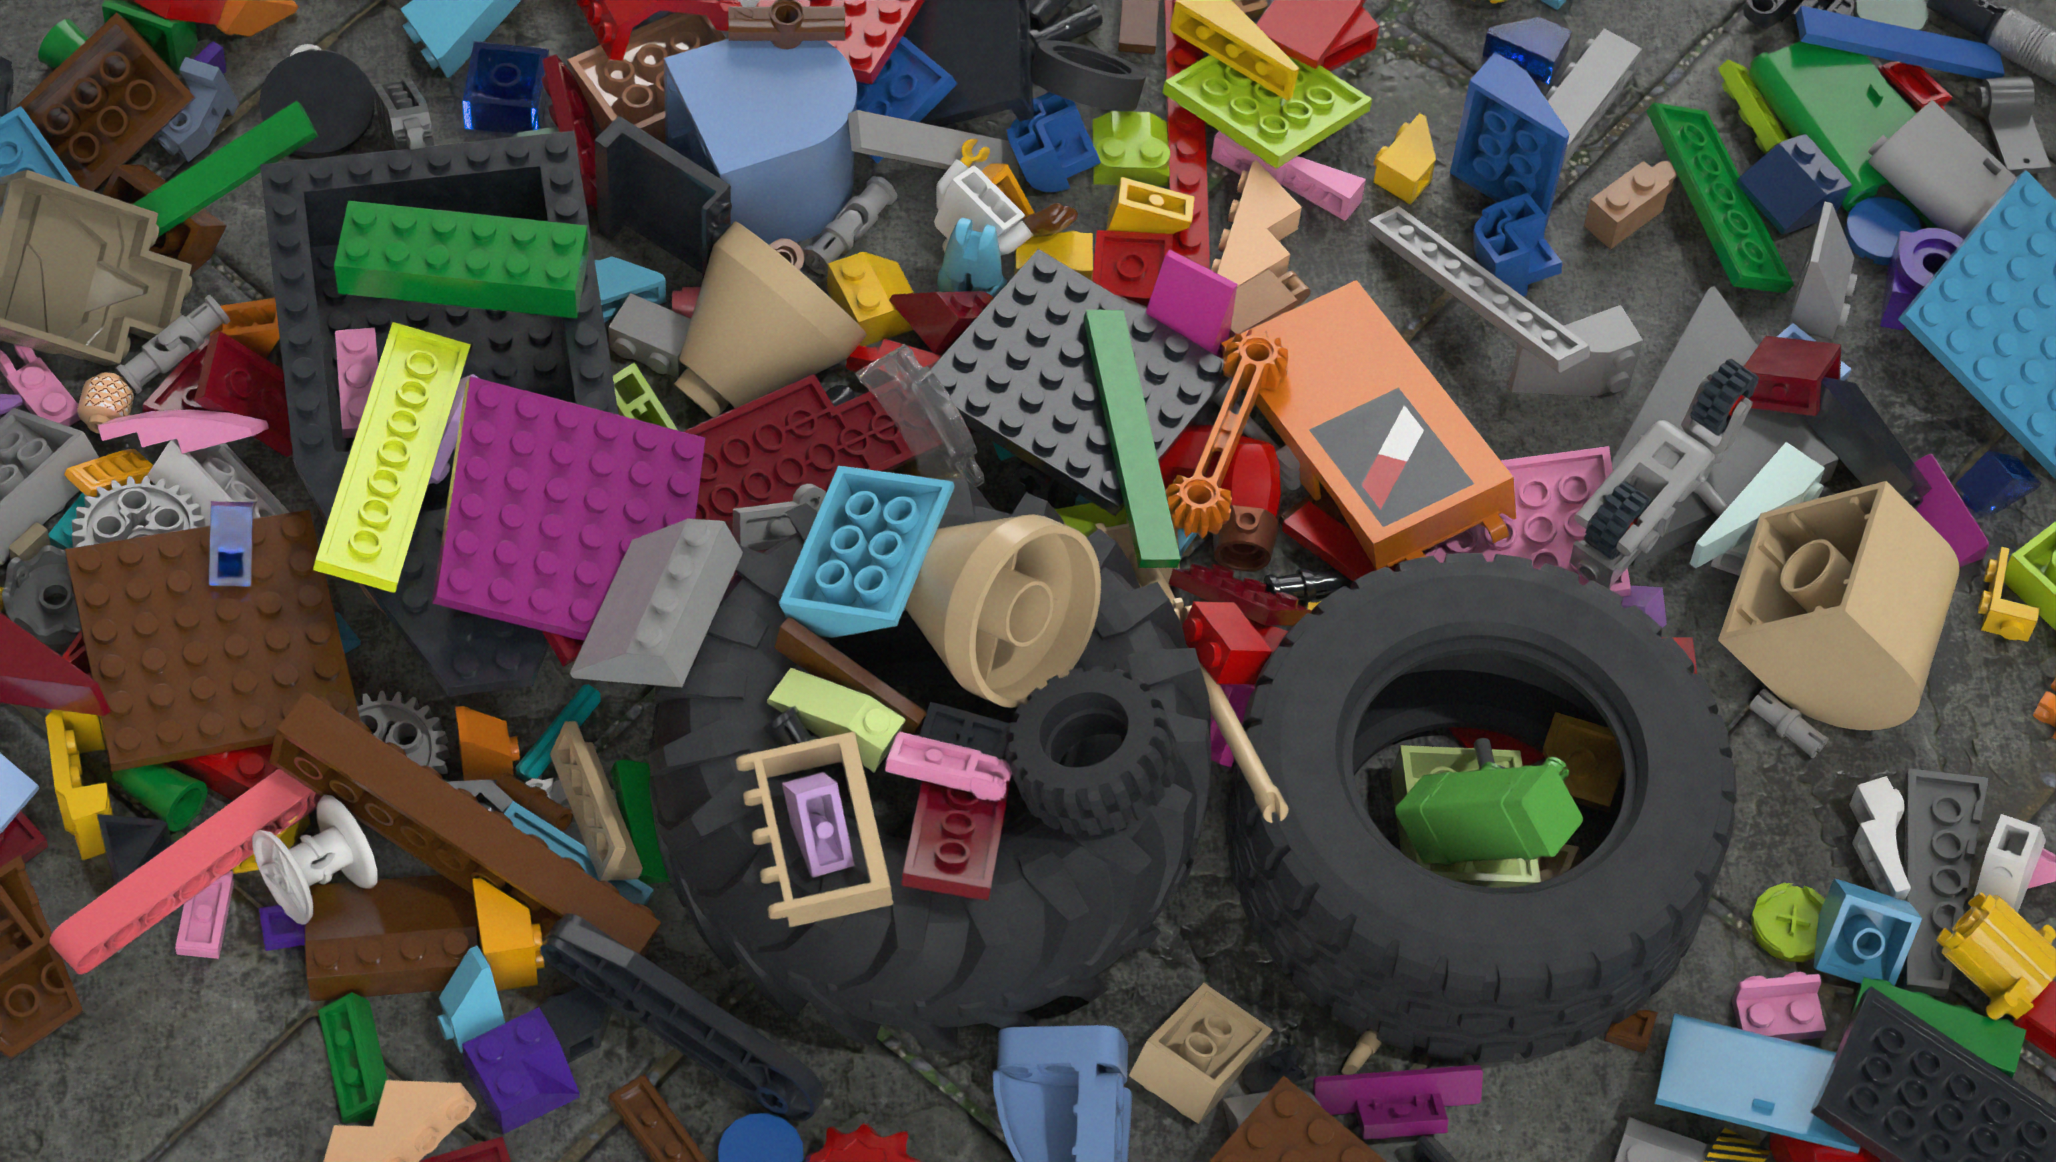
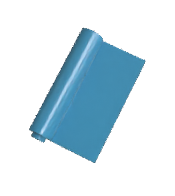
(1747, 1080)

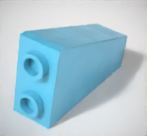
(452, 27)

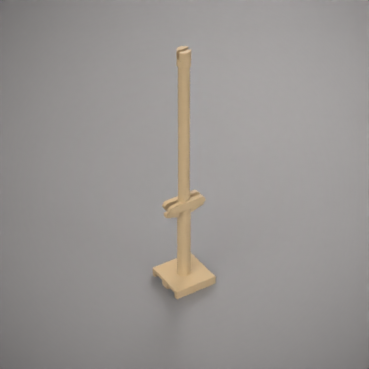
(1266, 794)

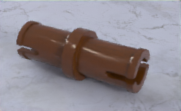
(536, 801)

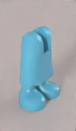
(972, 259)

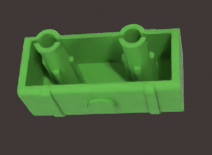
(1490, 813)

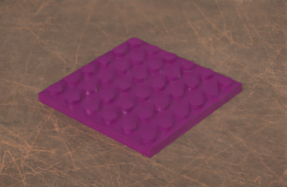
(551, 504)

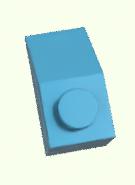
(620, 278)
(470, 1001)

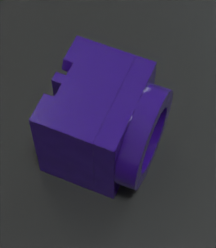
(1911, 267)

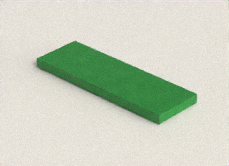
(1717, 199)

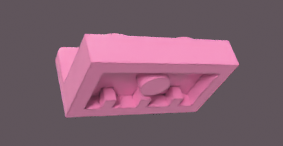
(1780, 1006)

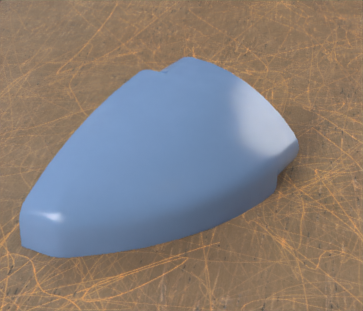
(1064, 1093)

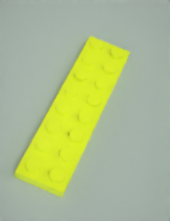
(392, 458)

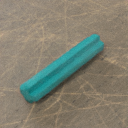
(576, 710)

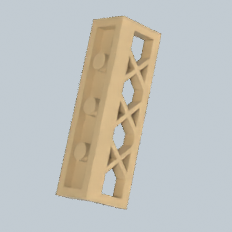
(594, 806)

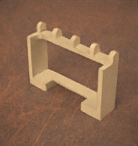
(805, 756)

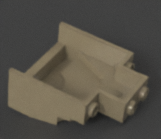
(81, 271)

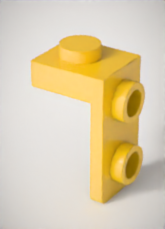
(2002, 616)

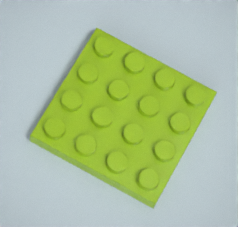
(1260, 118)

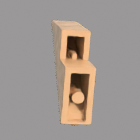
(1259, 223)
(407, 1123)

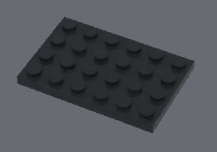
(1925, 1097)

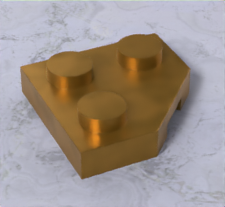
(1590, 757)

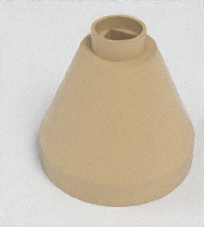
(758, 326)
(1007, 603)

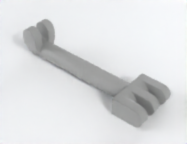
(1288, 462)

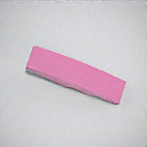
(190, 427)

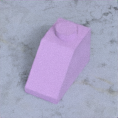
(819, 823)

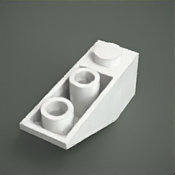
(2011, 860)

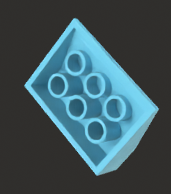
(864, 551)

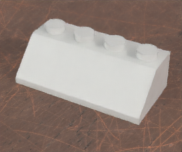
(214, 476)

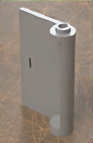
(1941, 170)

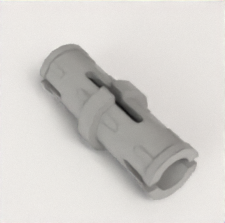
(1788, 723)

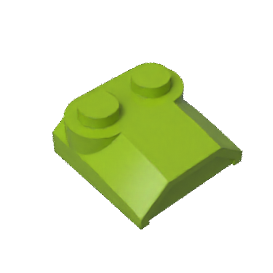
(1131, 148)

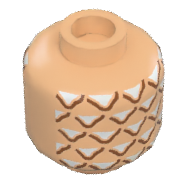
(104, 399)

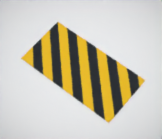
(1736, 1148)

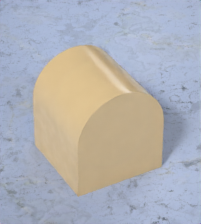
(1843, 606)

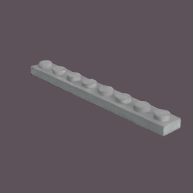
(1479, 289)

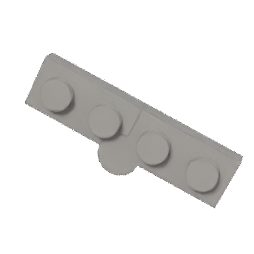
(768, 524)

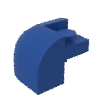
(1052, 143)
(1513, 244)

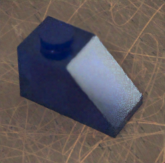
(1530, 43)
(1996, 482)

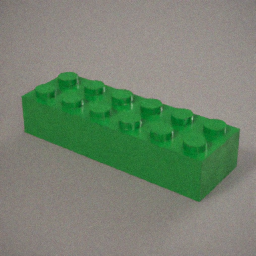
(462, 259)

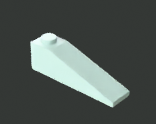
(1782, 482)

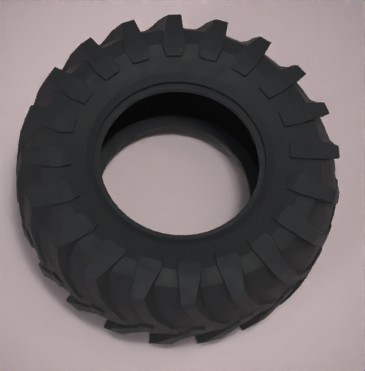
(932, 959)

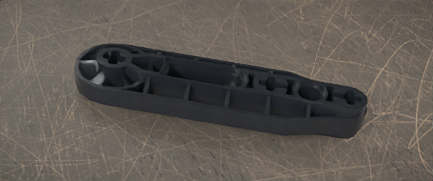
(683, 1018)

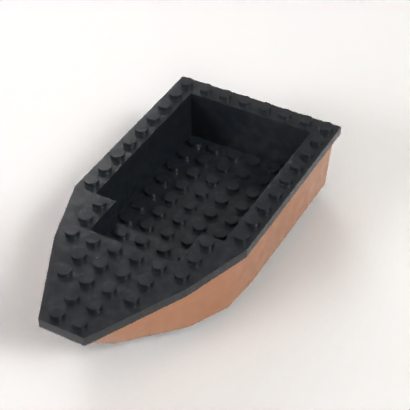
(530, 352)

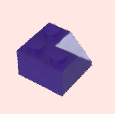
(520, 1070)

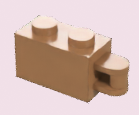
(1629, 202)
(1265, 299)

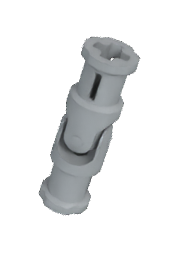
(850, 224)
(193, 331)

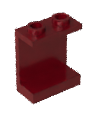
(1792, 373)

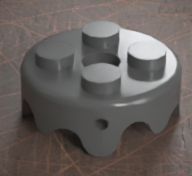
(30, 585)

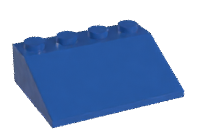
(1509, 136)

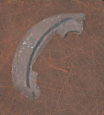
(923, 416)

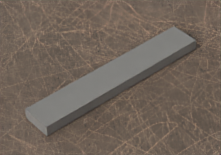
(922, 142)

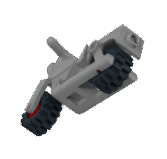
(1665, 468)

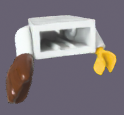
(971, 195)

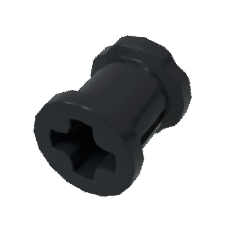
(788, 719)

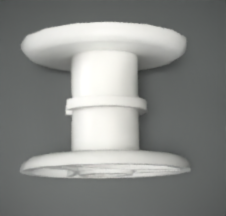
(337, 847)

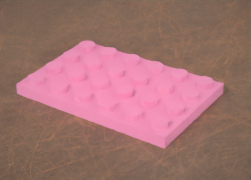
(1547, 499)

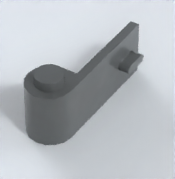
(2008, 112)

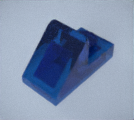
(230, 543)

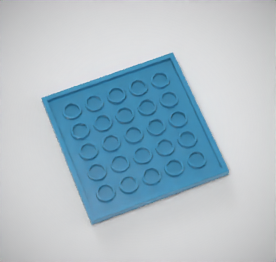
(1995, 315)

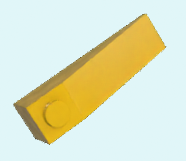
(1236, 40)

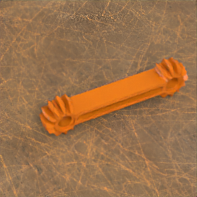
(1198, 501)

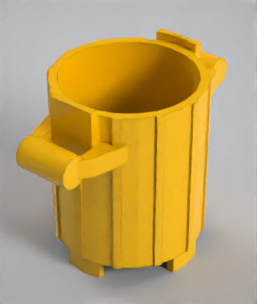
(2001, 954)

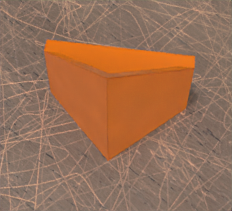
(252, 325)

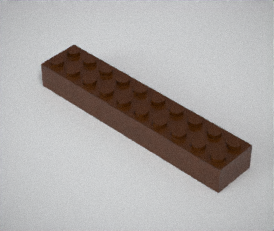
(446, 823)

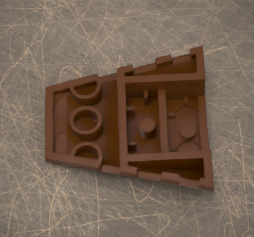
(33, 977)

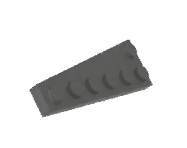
(1938, 856)

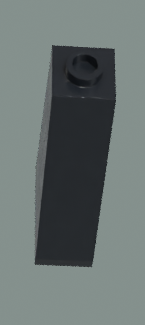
(1864, 441)

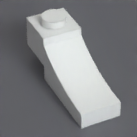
(1878, 814)

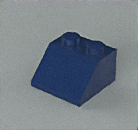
(1794, 184)

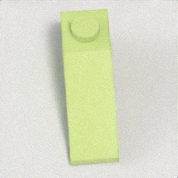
(837, 710)

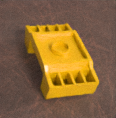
(79, 805)

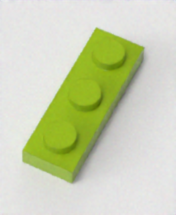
(1754, 108)

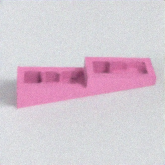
(1320, 184)

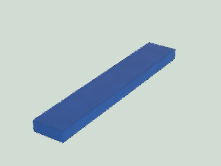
(1898, 43)

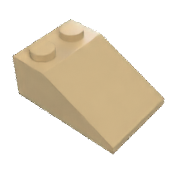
(1199, 1052)

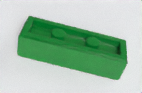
(634, 802)
(354, 1056)

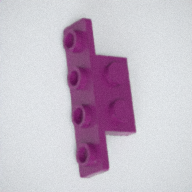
(1400, 1100)

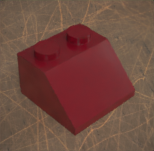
(940, 315)

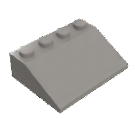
(33, 470)
(660, 605)

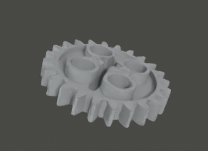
(134, 512)
(407, 721)

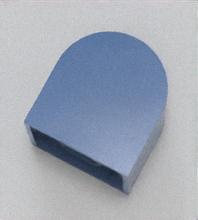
(768, 128)

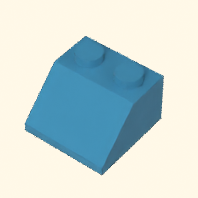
(1864, 933)

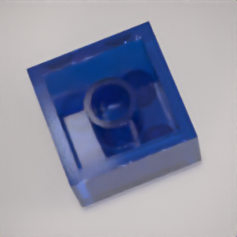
(505, 88)

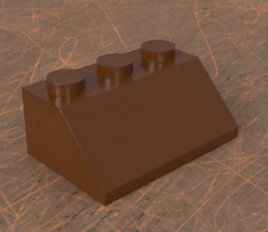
(189, 241)

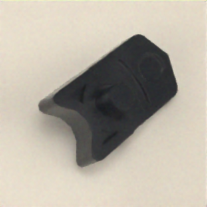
(1266, 1072)

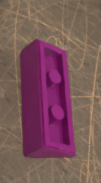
(1949, 514)

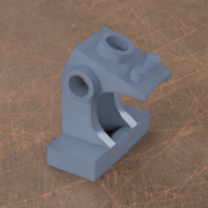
(203, 114)

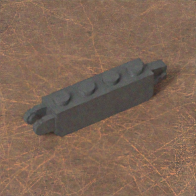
(403, 115)

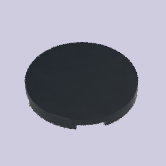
(332, 94)

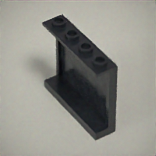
(985, 52)
(658, 194)

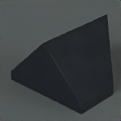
(132, 842)

